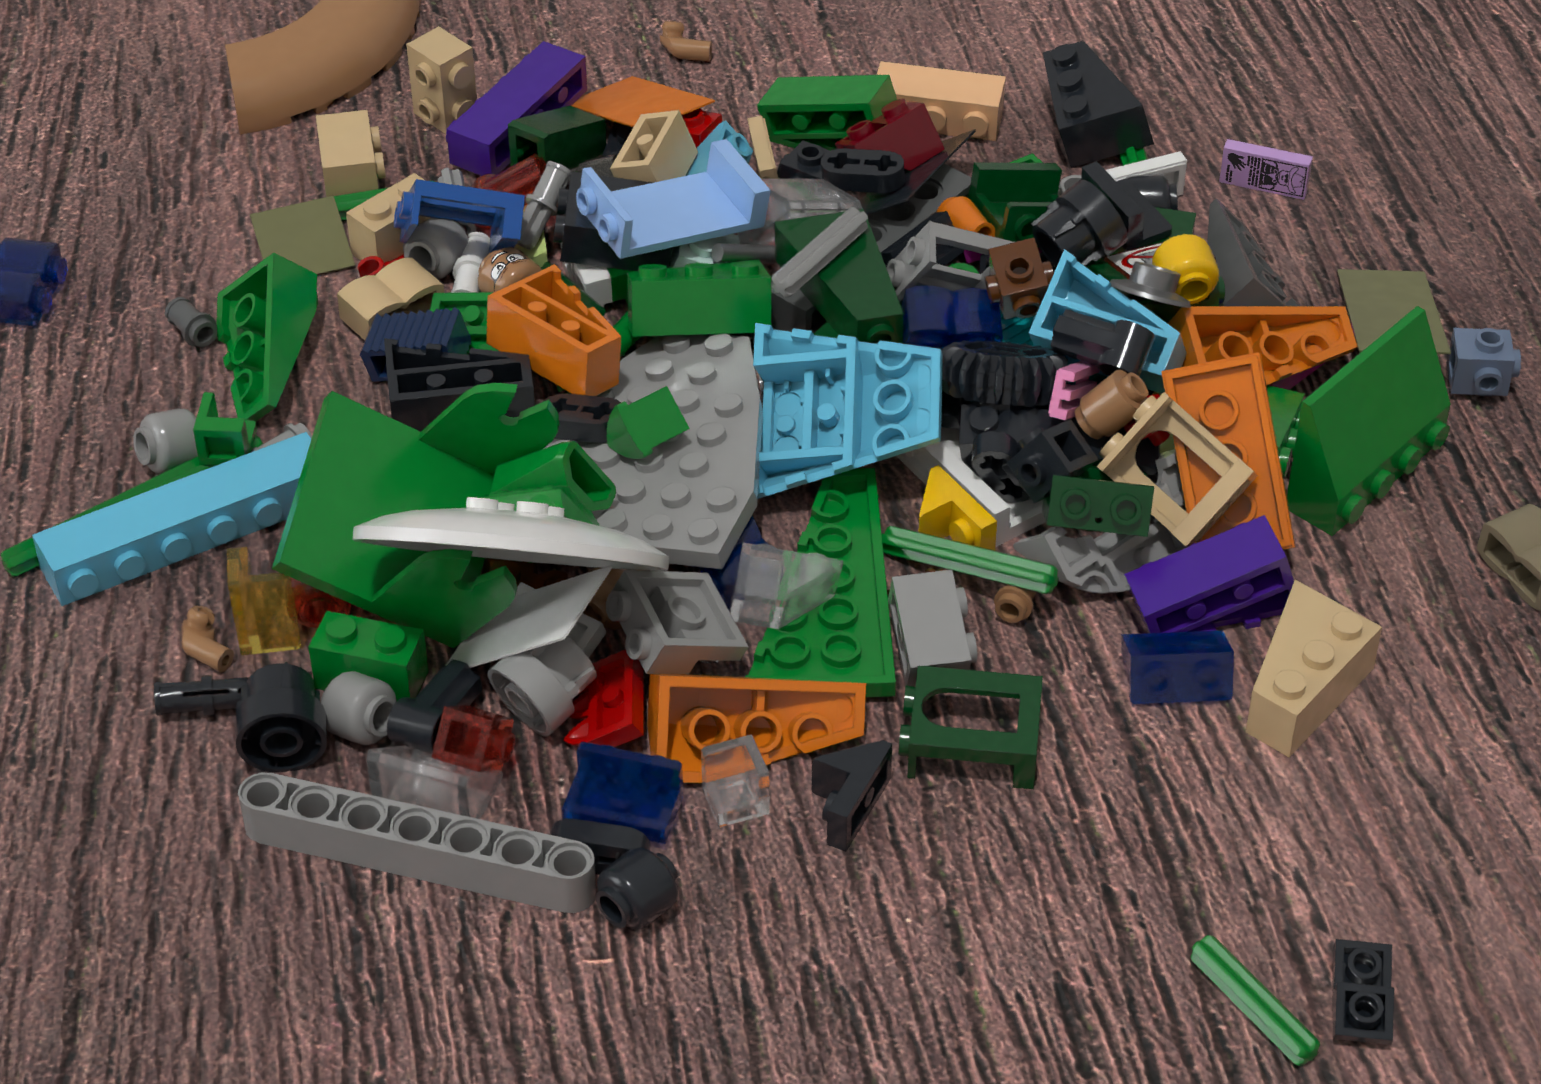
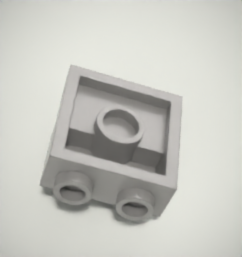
(673, 620)

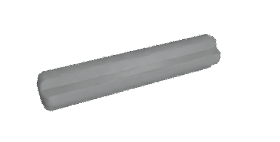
(819, 252)

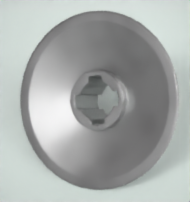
(1152, 283)

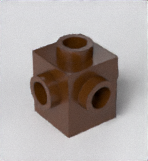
(1018, 278)

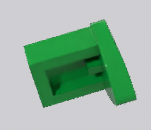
(644, 424)

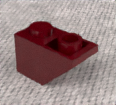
(900, 129)

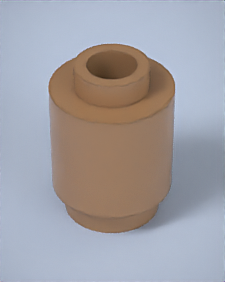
(1111, 404)

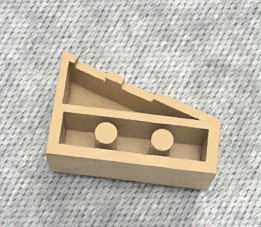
(1309, 668)

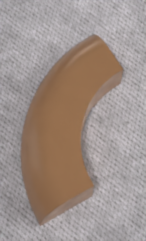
(316, 59)

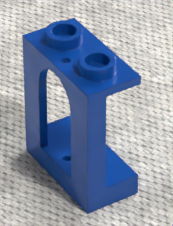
(462, 204)

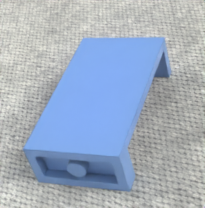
(679, 209)

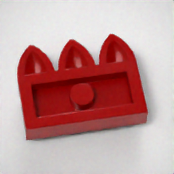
(610, 704)

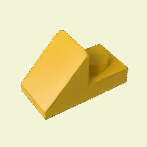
(954, 512)

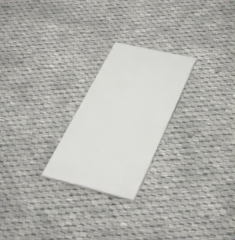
(532, 620)

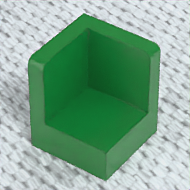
(219, 437)

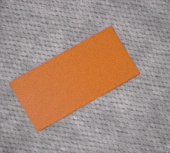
(635, 96)

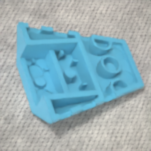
(841, 404)

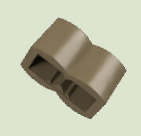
(1514, 550)

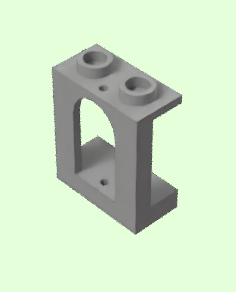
(918, 265)

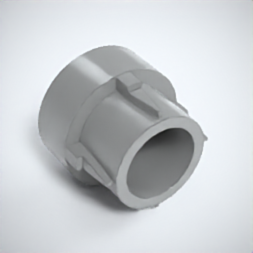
(543, 683)

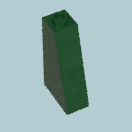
(852, 288)

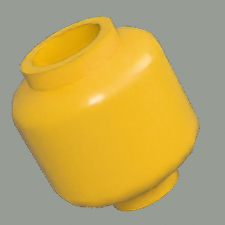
(1194, 261)

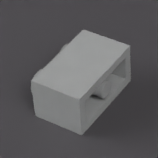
(929, 623)

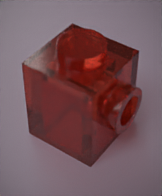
(474, 738)

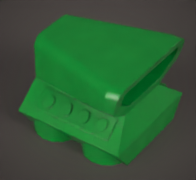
(558, 477)

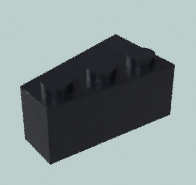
(1092, 106)
(431, 380)

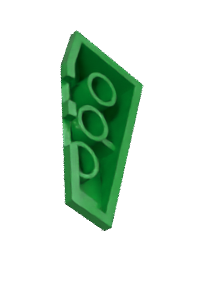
(264, 327)

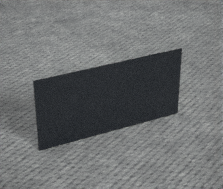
(915, 178)

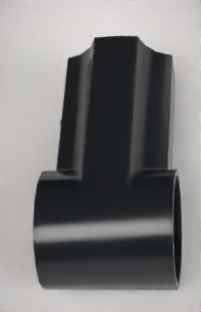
(1101, 343)
(418, 719)

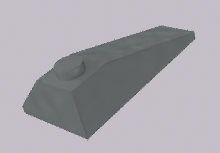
(1242, 263)

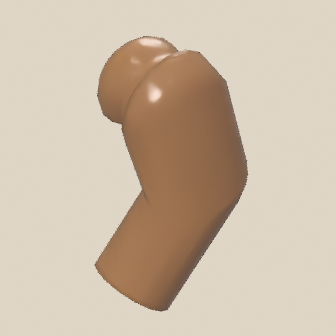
(682, 47)
(199, 639)

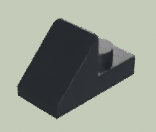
(852, 785)

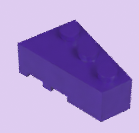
(1215, 582)

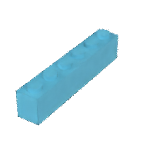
(171, 521)

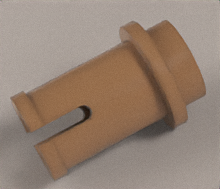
(1013, 603)

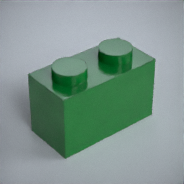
(371, 648)

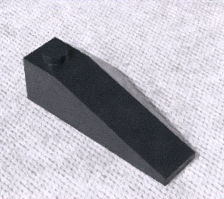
(1022, 420)

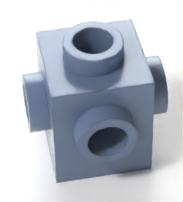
(1482, 361)

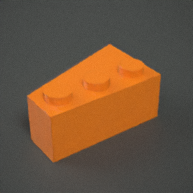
(557, 331)

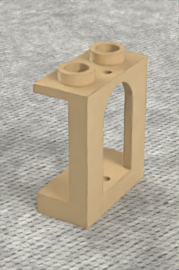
(1166, 415)

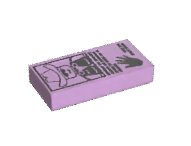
(1265, 169)

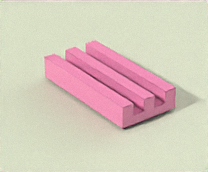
(1070, 393)

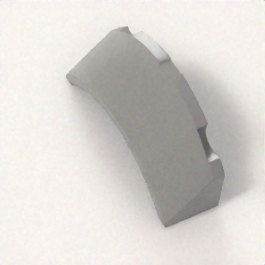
(1101, 562)

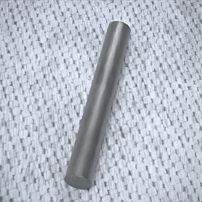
(743, 252)

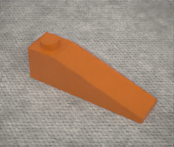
(1286, 336)
(779, 713)

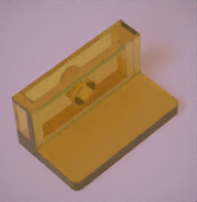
(261, 607)

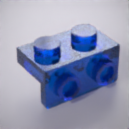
(625, 790)

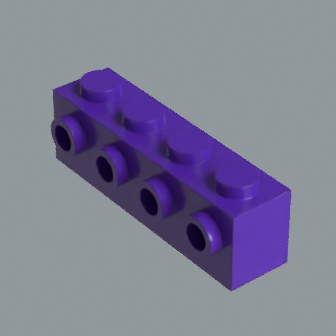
(539, 83)

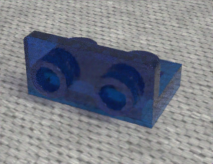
(1178, 666)

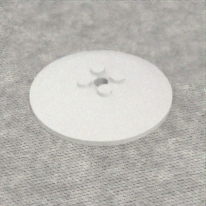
(498, 532)

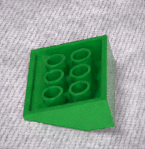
(1369, 426)

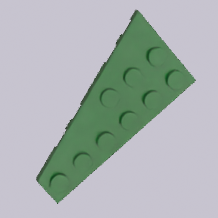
(852, 631)

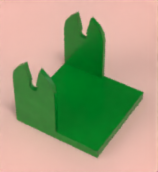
(377, 467)

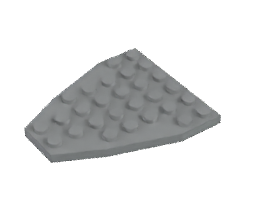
(704, 483)

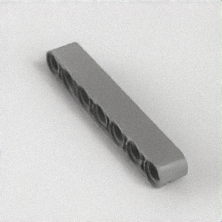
(419, 842)

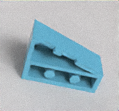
(1092, 295)

